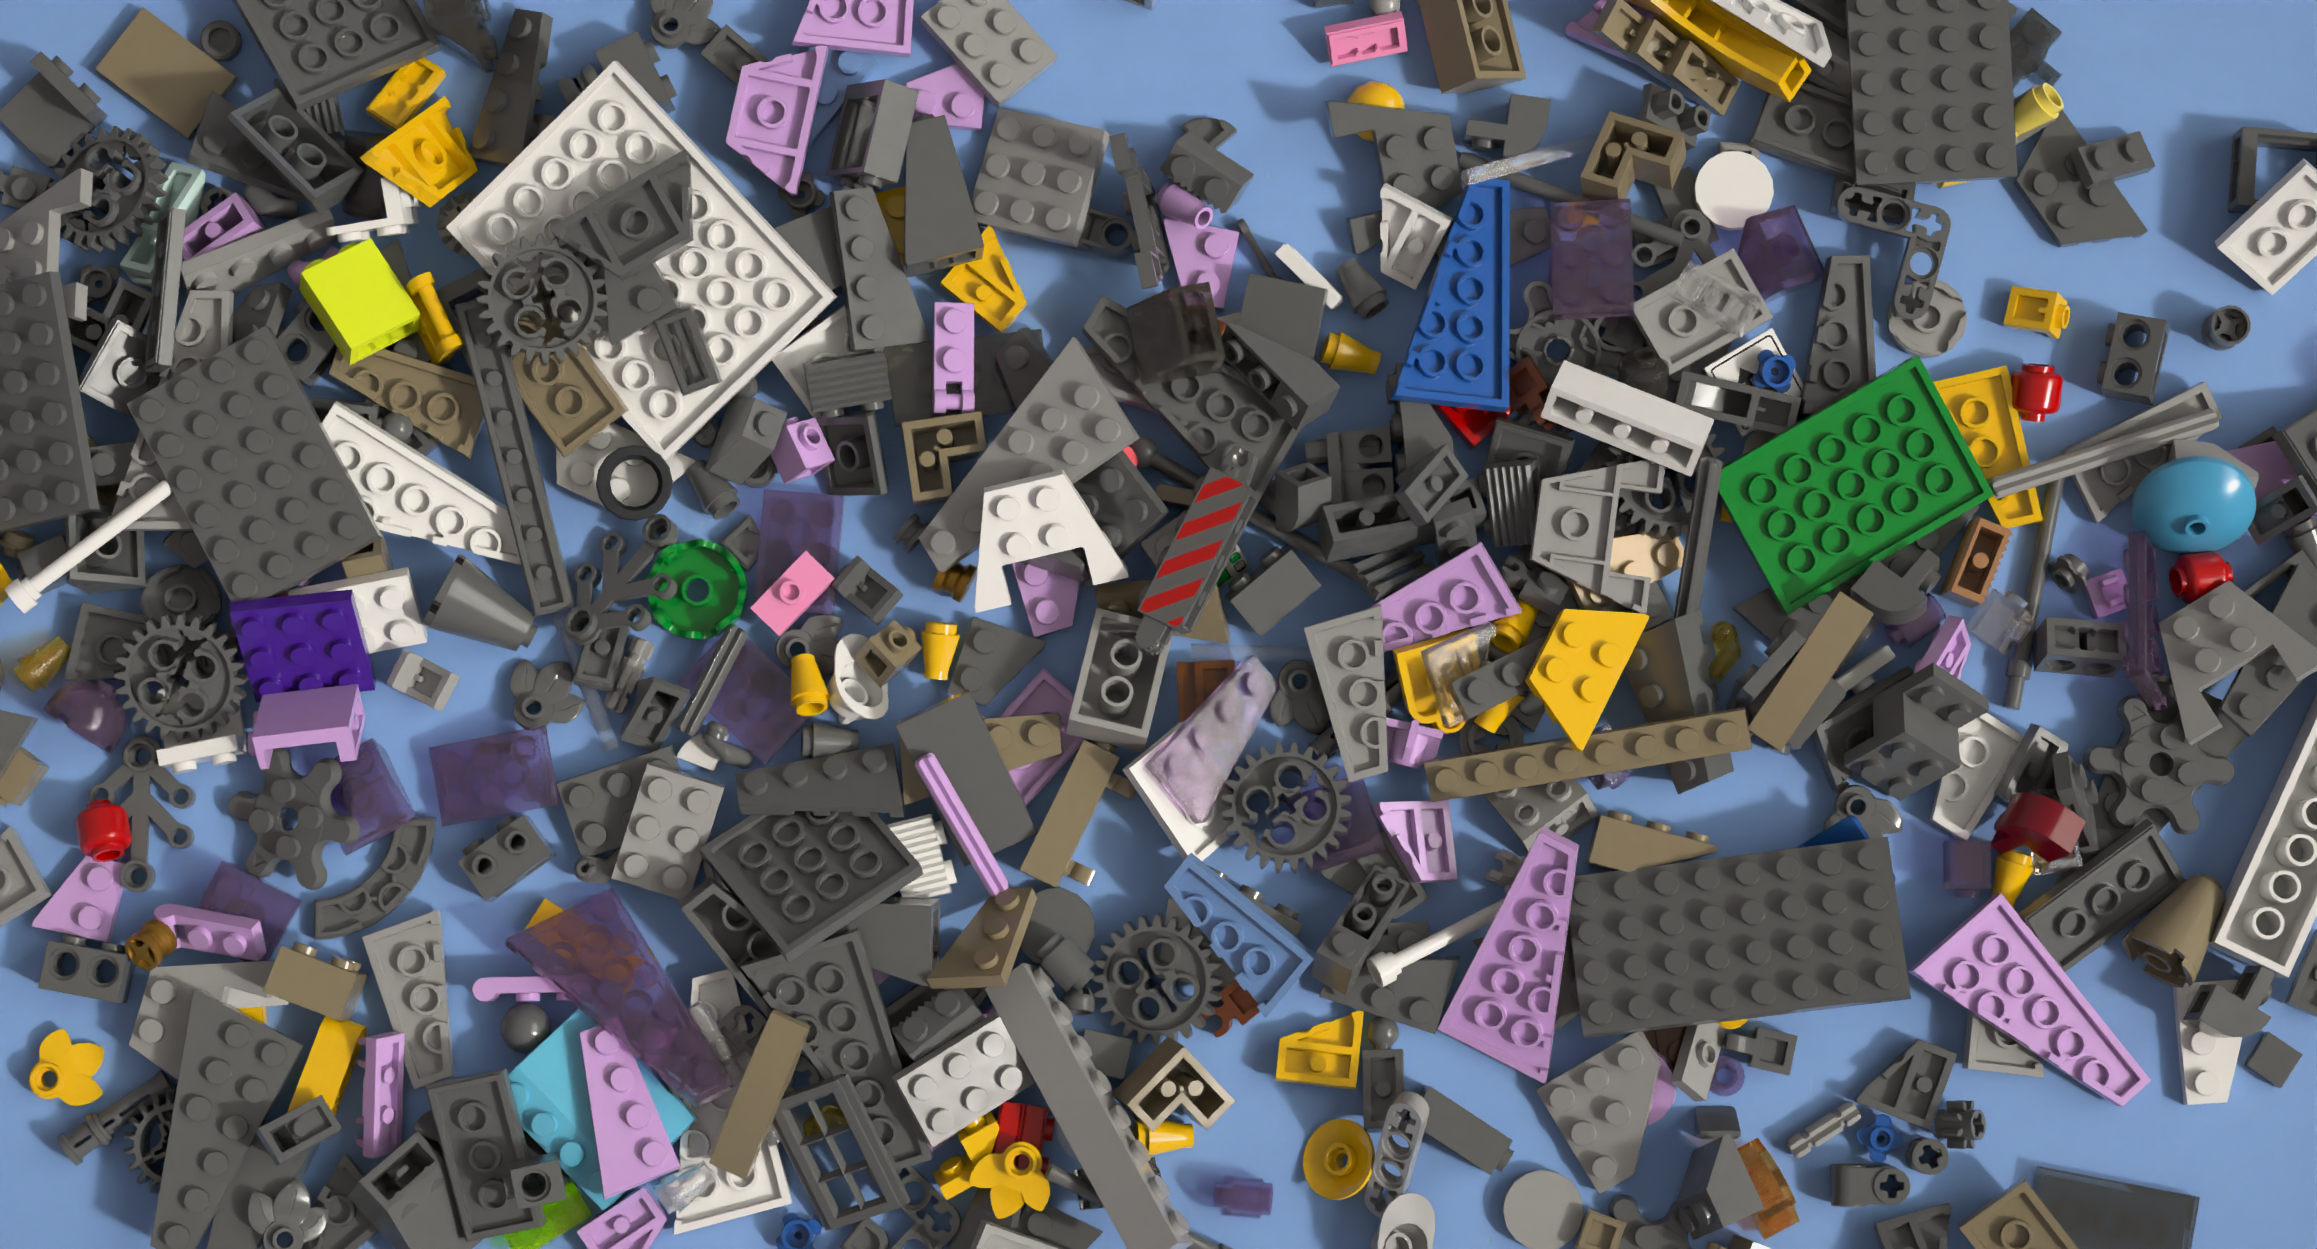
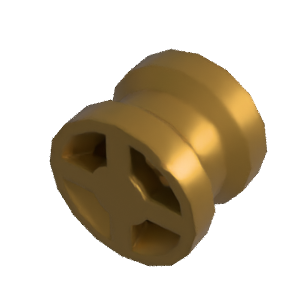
(955, 581)
(150, 944)

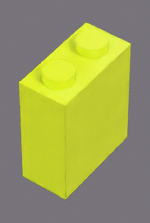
(359, 300)

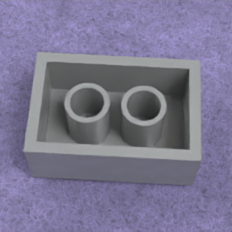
(1116, 684)

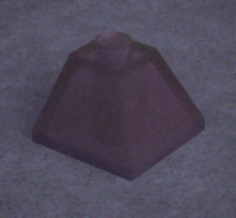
(1779, 253)
(371, 795)
(246, 895)

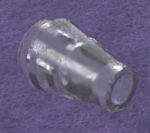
(682, 1187)

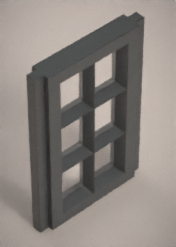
(867, 1138)

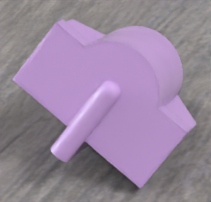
(1411, 743)

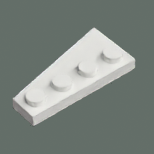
(1784, 24)

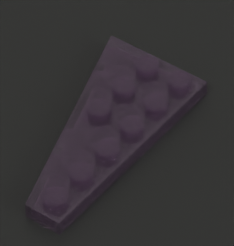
(618, 982)

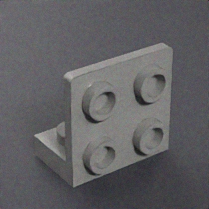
(1555, 805)

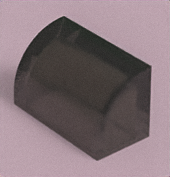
(366, 195)

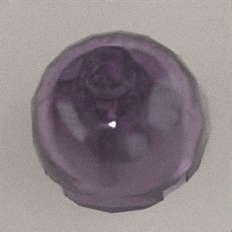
(90, 712)

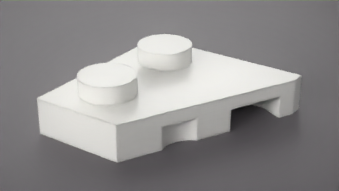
(1408, 235)

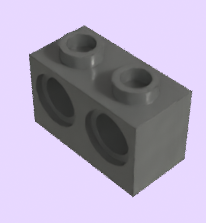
(319, 345)
(2143, 359)
(2079, 647)
(86, 978)

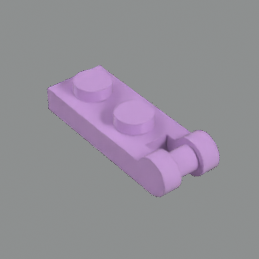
(953, 356)
(214, 931)
(526, 988)

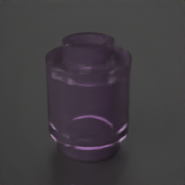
(1915, 631)
(1243, 1197)

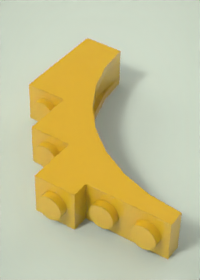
(1733, 44)

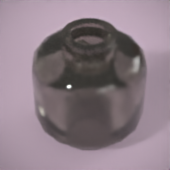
(1644, 371)

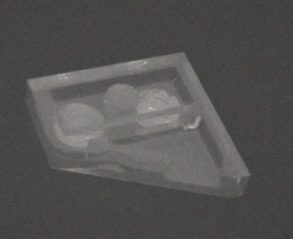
(1453, 660)

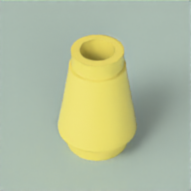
(2037, 108)

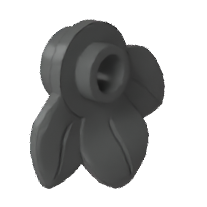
(688, 17)
(817, 638)
(547, 689)
(1300, 703)
(1875, 815)
(286, 1213)

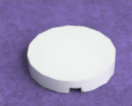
(1733, 189)

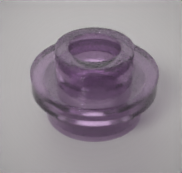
(1736, 1079)

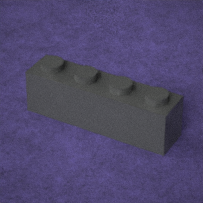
(1382, 525)

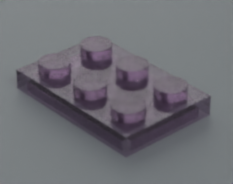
(1592, 259)
(795, 525)
(752, 701)
(494, 776)

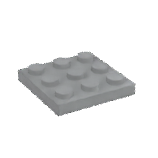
(1038, 176)

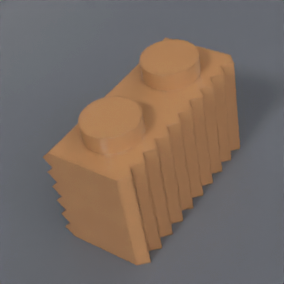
(1975, 562)

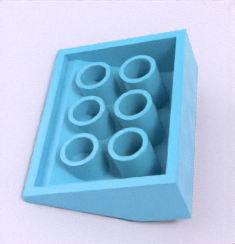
(556, 1104)

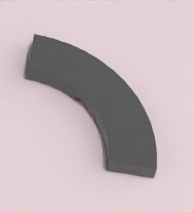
(384, 890)

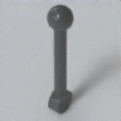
(1245, 231)

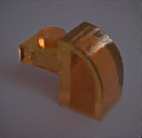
(1771, 1188)

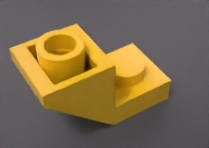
(978, 1142)

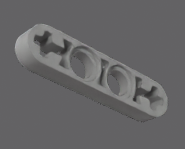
(1390, 1152)

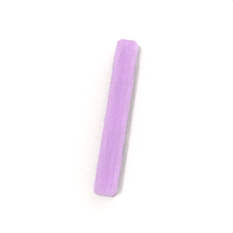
(961, 824)

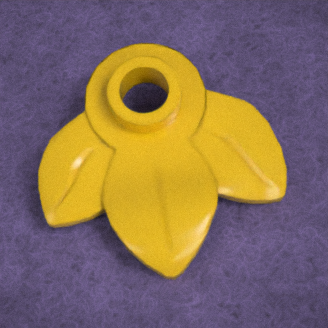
(72, 1066)
(1010, 1184)

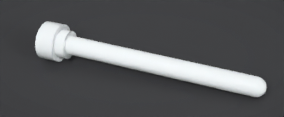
(27, 591)
(1387, 966)

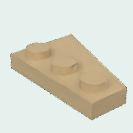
(1634, 556)

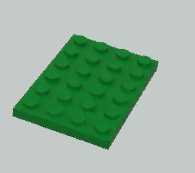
(1851, 485)

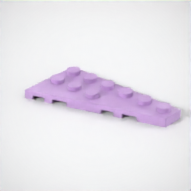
(858, 26)

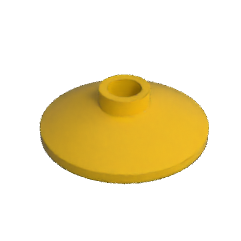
(1325, 1158)

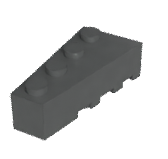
(1674, 682)
(728, 932)

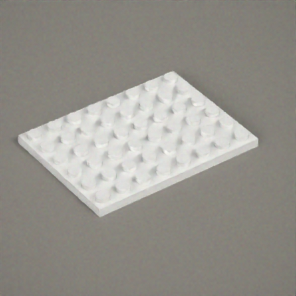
(736, 271)

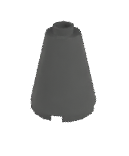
(479, 609)

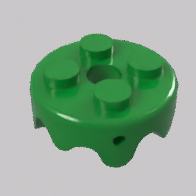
(726, 583)

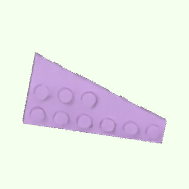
(1515, 977)
(2016, 986)

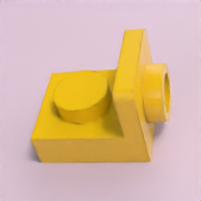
(2037, 311)

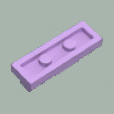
(382, 1094)

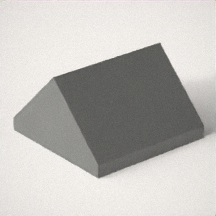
(857, 454)
(115, 564)

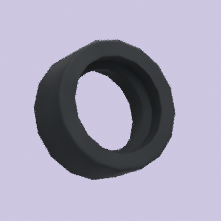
(639, 453)

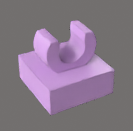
(2106, 593)

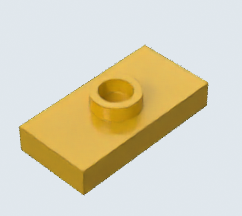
(405, 93)

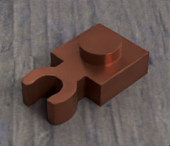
(1236, 1004)

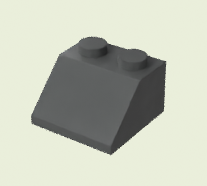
(1716, 1189)

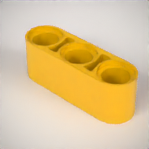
(329, 1063)

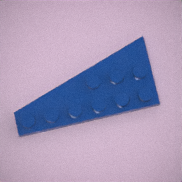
(1463, 327)

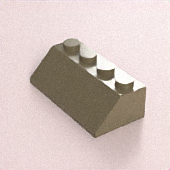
(1472, 44)

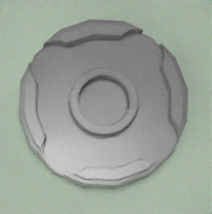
(1936, 330)
(1542, 1210)

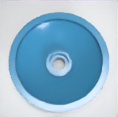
(2194, 505)

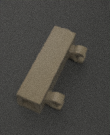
(1072, 812)

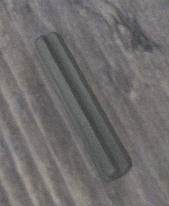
(712, 680)

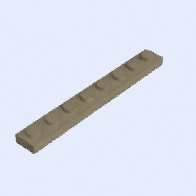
(1603, 753)

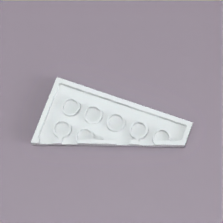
(415, 494)

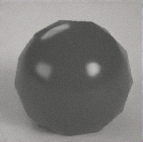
(525, 1027)

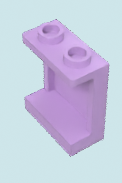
(308, 719)

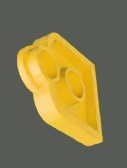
(1416, 685)

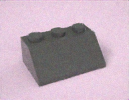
(297, 149)

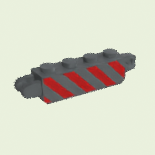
(1198, 551)

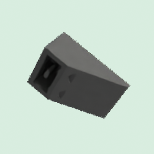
(1414, 428)
(412, 1199)

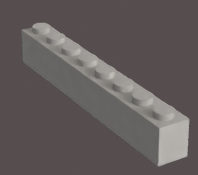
(1087, 1112)

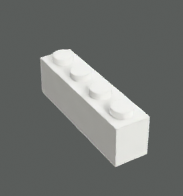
(1627, 418)

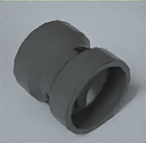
(570, 85)
(2232, 322)

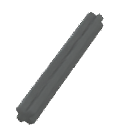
(1698, 536)

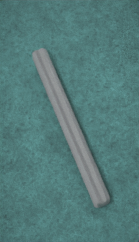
(2103, 453)

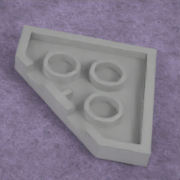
(1606, 1108)

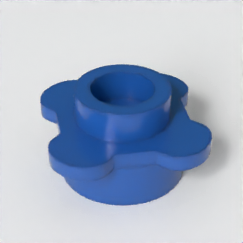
(1784, 366)
(1868, 1137)
(792, 1224)

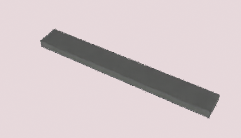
(516, 464)

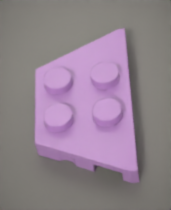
(776, 114)

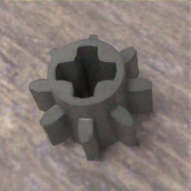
(1960, 1124)

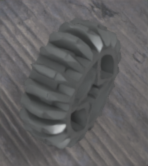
(144, 1155)

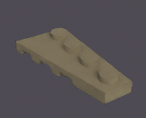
(432, 396)
(1018, 739)

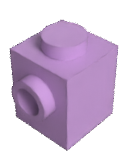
(801, 450)

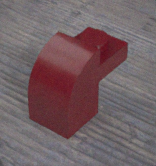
(2039, 825)

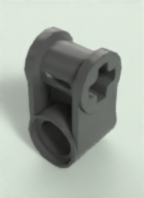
(1095, 233)
(1860, 1185)

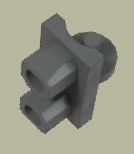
(1670, 111)

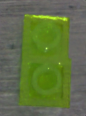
(560, 1218)

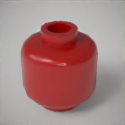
(2036, 391)
(2198, 574)
(103, 830)

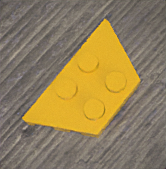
(424, 156)
(1582, 667)

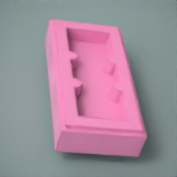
(1365, 38)
(792, 593)

